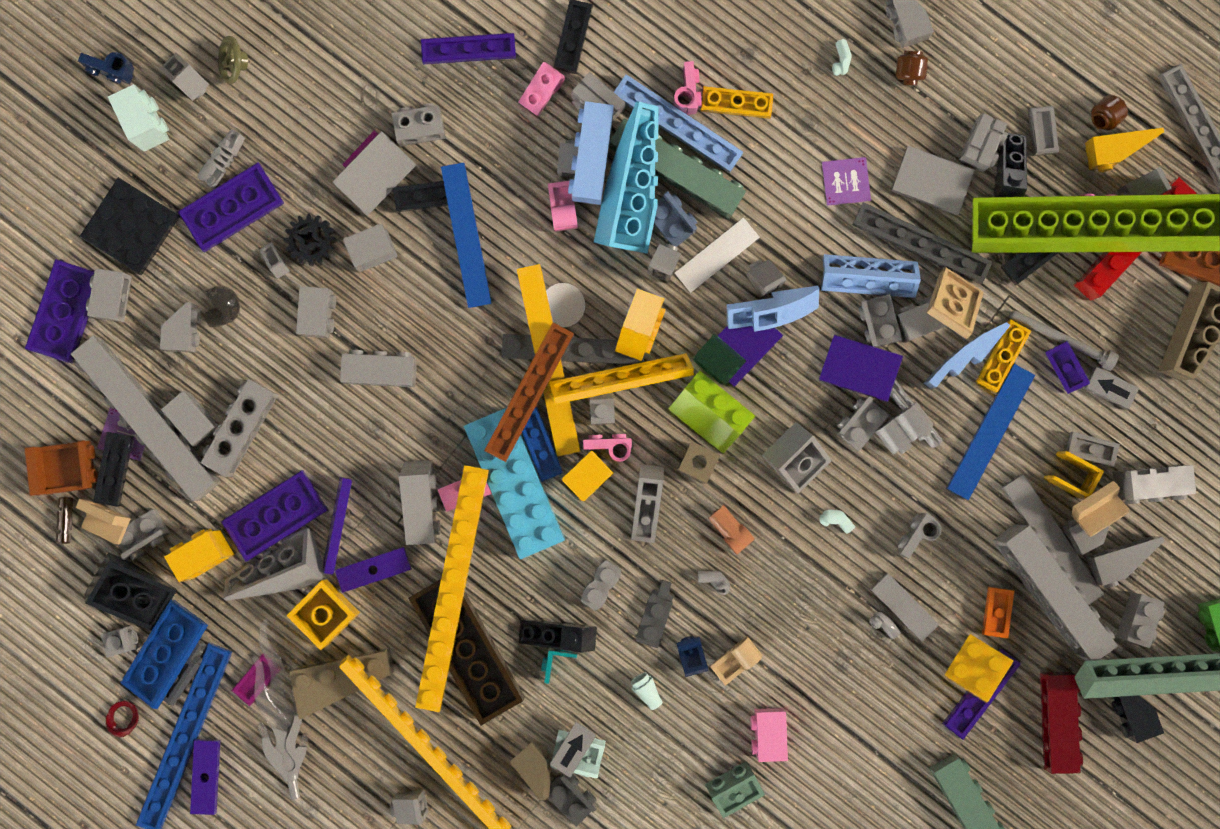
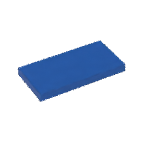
(164, 654)

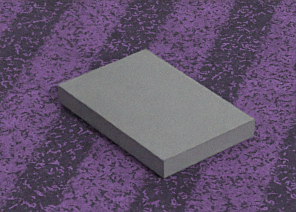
(374, 173)
(932, 180)

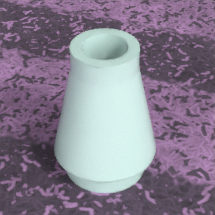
(645, 688)

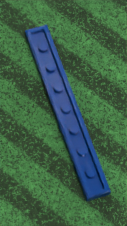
(183, 736)

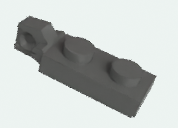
(655, 616)
(186, 673)

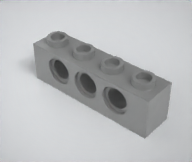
(251, 422)

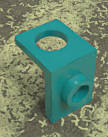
(547, 662)

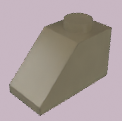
(535, 768)

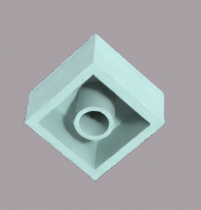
(139, 117)

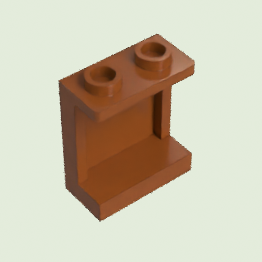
(61, 468)

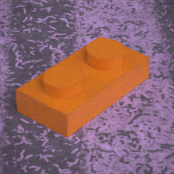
(998, 612)

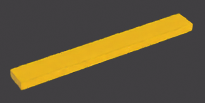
(539, 322)

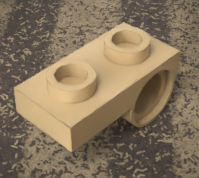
(736, 660)

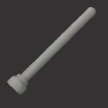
(1106, 359)

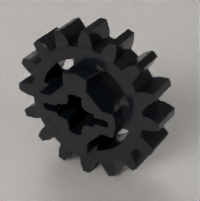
(307, 249)

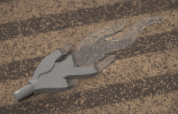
(284, 722)

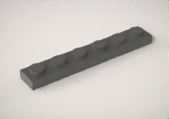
(922, 243)
(579, 350)

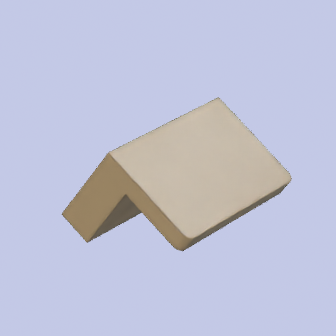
(1100, 509)
(103, 521)

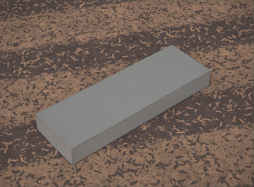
(904, 607)

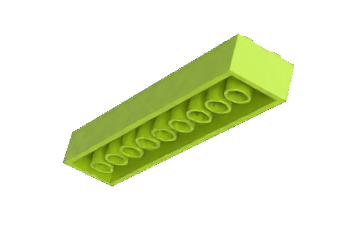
(1096, 223)

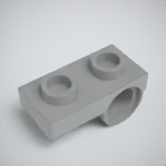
(909, 542)

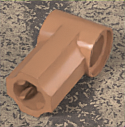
(734, 534)

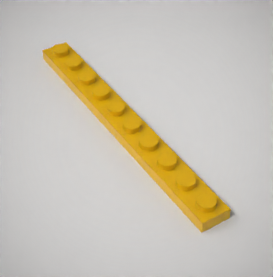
(452, 588)
(420, 741)

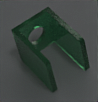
(718, 360)

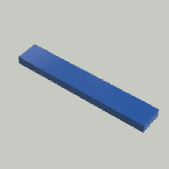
(466, 235)
(990, 432)

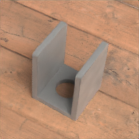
(370, 248)

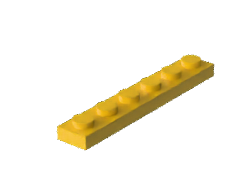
(620, 378)

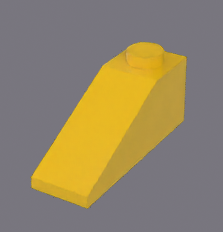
(1109, 150)

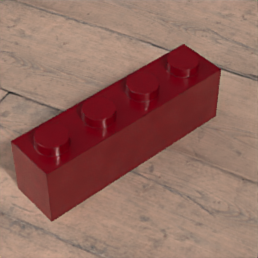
(1060, 723)

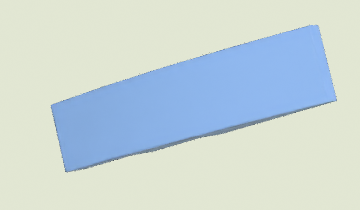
(972, 351)

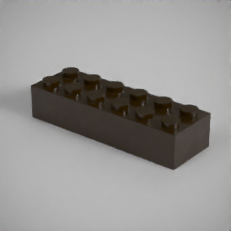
(474, 660)

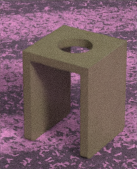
(686, 462)

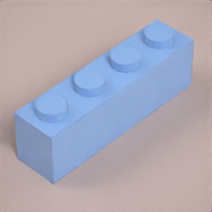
(592, 152)

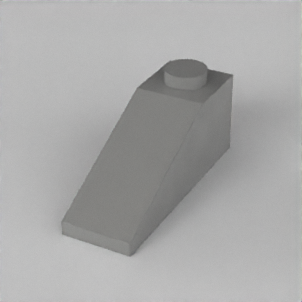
(647, 503)
(1119, 562)

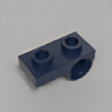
(108, 67)

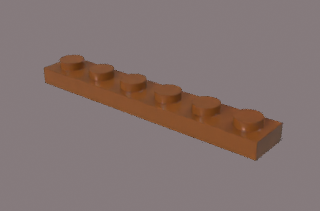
(529, 392)

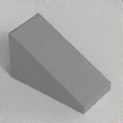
(274, 260)

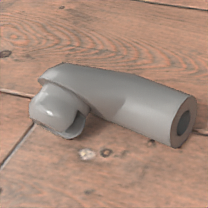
(717, 579)
(881, 620)

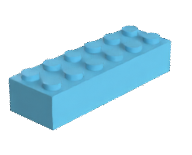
(516, 490)

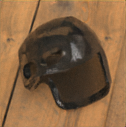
(226, 306)

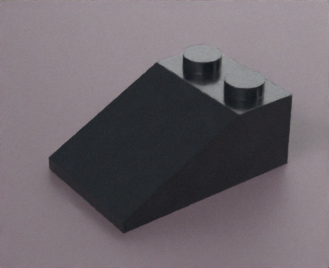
(128, 592)

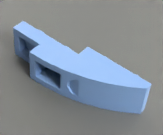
(775, 311)

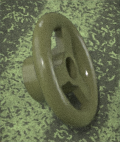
(234, 59)

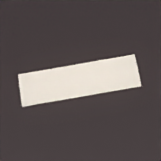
(717, 255)

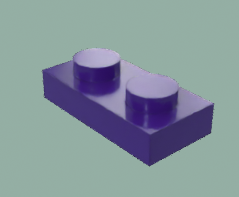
(1067, 367)

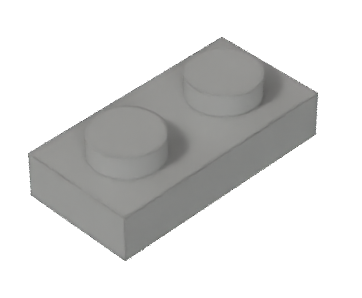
(1093, 449)

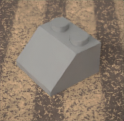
(797, 457)

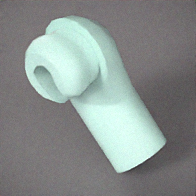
(844, 60)
(836, 517)

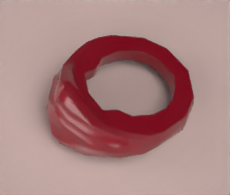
(112, 725)

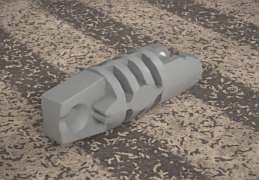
(221, 158)

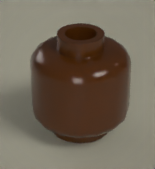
(912, 67)
(1109, 112)

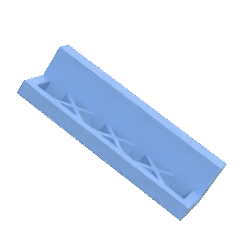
(871, 279)

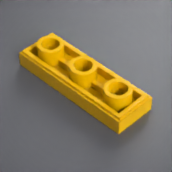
(721, 101)
(995, 368)

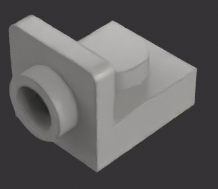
(119, 641)

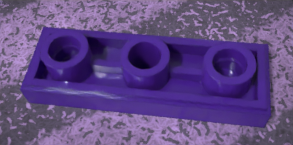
(359, 573)
(203, 791)

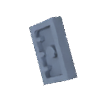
(673, 221)

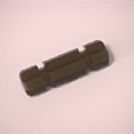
(64, 520)

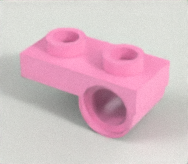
(691, 77)
(541, 88)
(562, 207)
(596, 442)

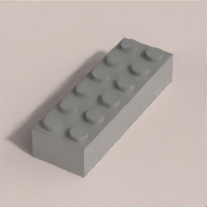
(1055, 592)

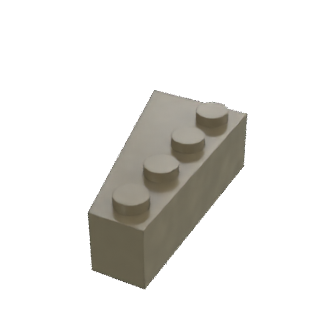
(1194, 334)
(326, 683)

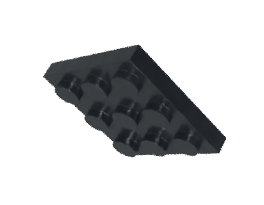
(129, 226)

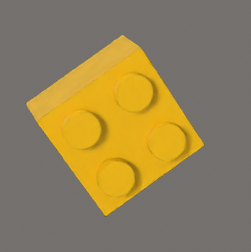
(641, 325)
(199, 555)
(323, 614)
(978, 668)

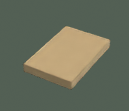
(955, 302)

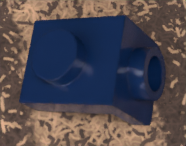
(692, 656)

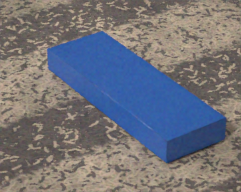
(541, 447)

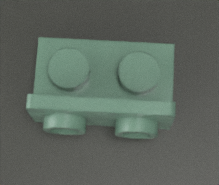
(734, 789)

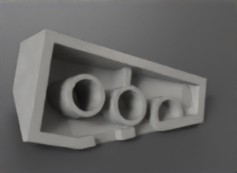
(284, 569)

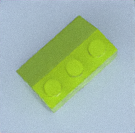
(711, 412)

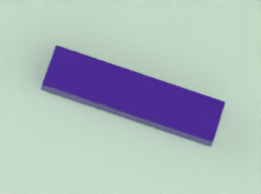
(468, 48)
(336, 525)
(971, 708)

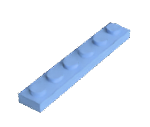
(681, 125)

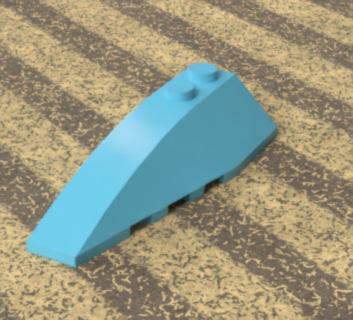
(629, 194)

